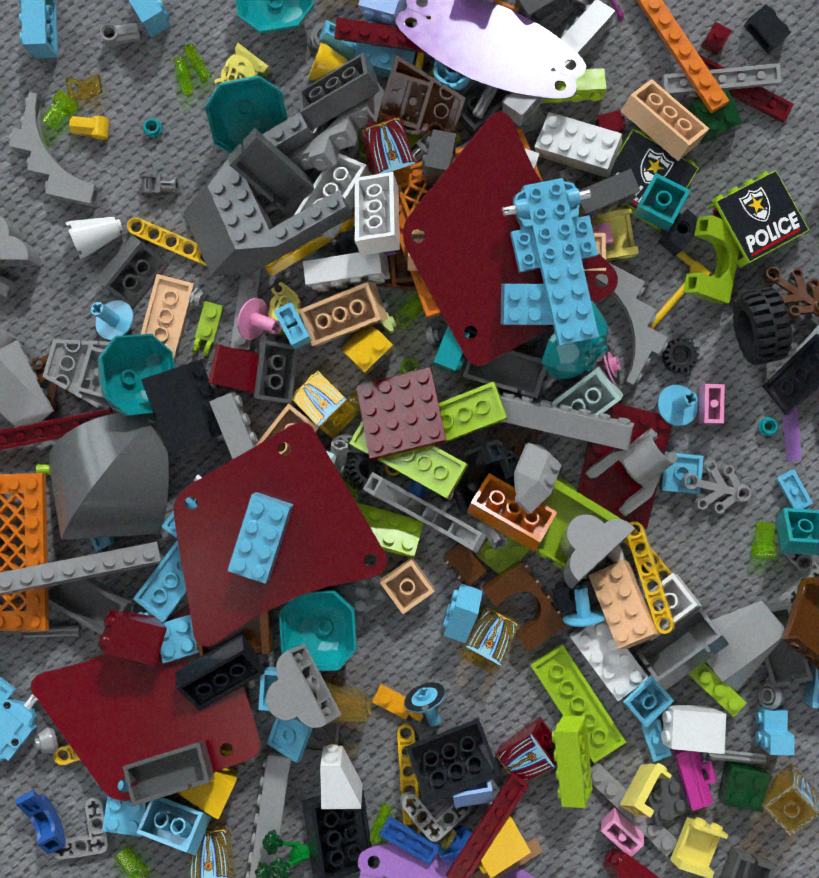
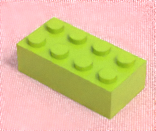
(572, 761)

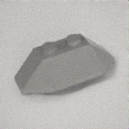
(534, 476)

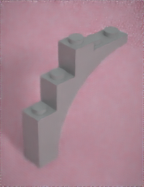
(342, 133)
(42, 163)
(639, 317)
(425, 512)

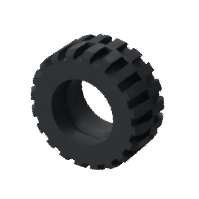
(762, 326)

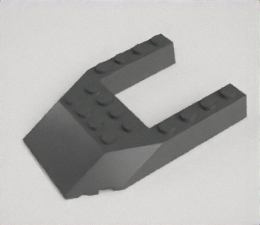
(233, 223)

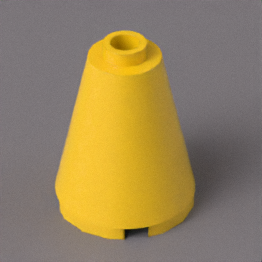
(325, 62)

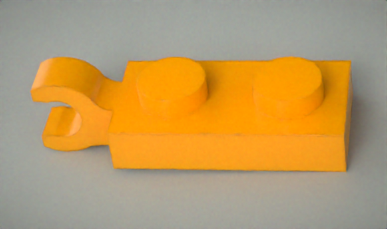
(394, 702)

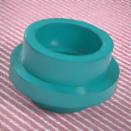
(152, 122)
(773, 426)

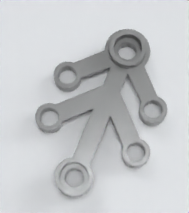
(719, 487)

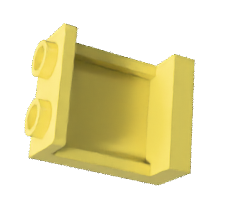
(622, 234)
(641, 787)
(697, 846)

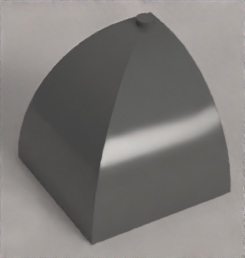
(110, 478)

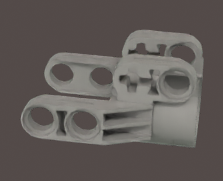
(642, 462)

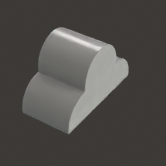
(12, 248)
(588, 543)
(301, 690)

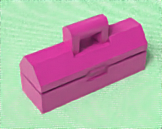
(692, 779)

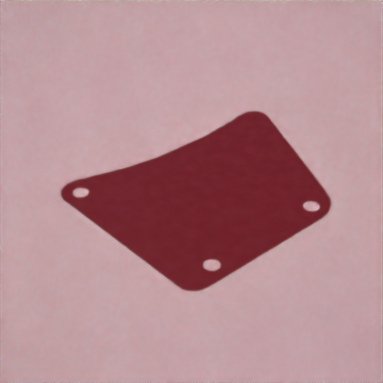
(470, 241)
(319, 548)
(131, 711)

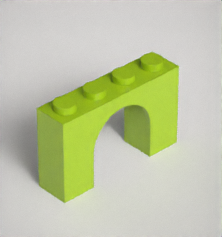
(719, 286)

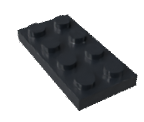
(796, 378)

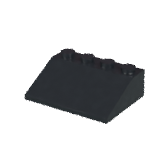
(182, 405)
(452, 761)
(336, 838)

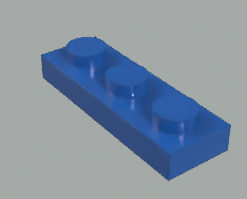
(409, 840)

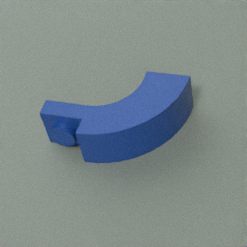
(45, 820)

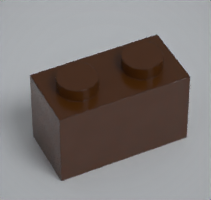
(465, 563)

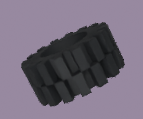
(691, 358)
(354, 474)

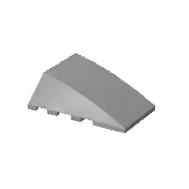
(75, 369)
(20, 393)
(751, 638)

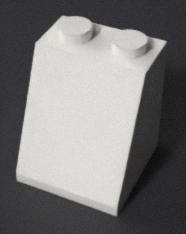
(694, 728)
(339, 780)

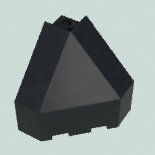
(481, 461)

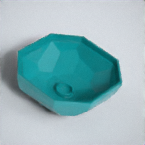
(274, 15)
(241, 107)
(578, 357)
(124, 365)
(323, 624)

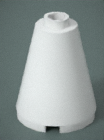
(93, 233)

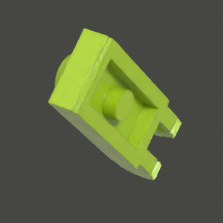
(208, 326)

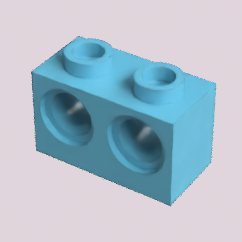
(293, 326)

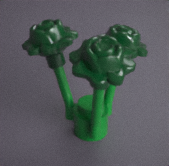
(280, 868)

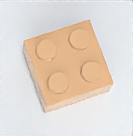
(407, 585)

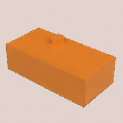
(497, 508)

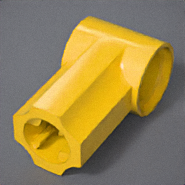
(96, 127)

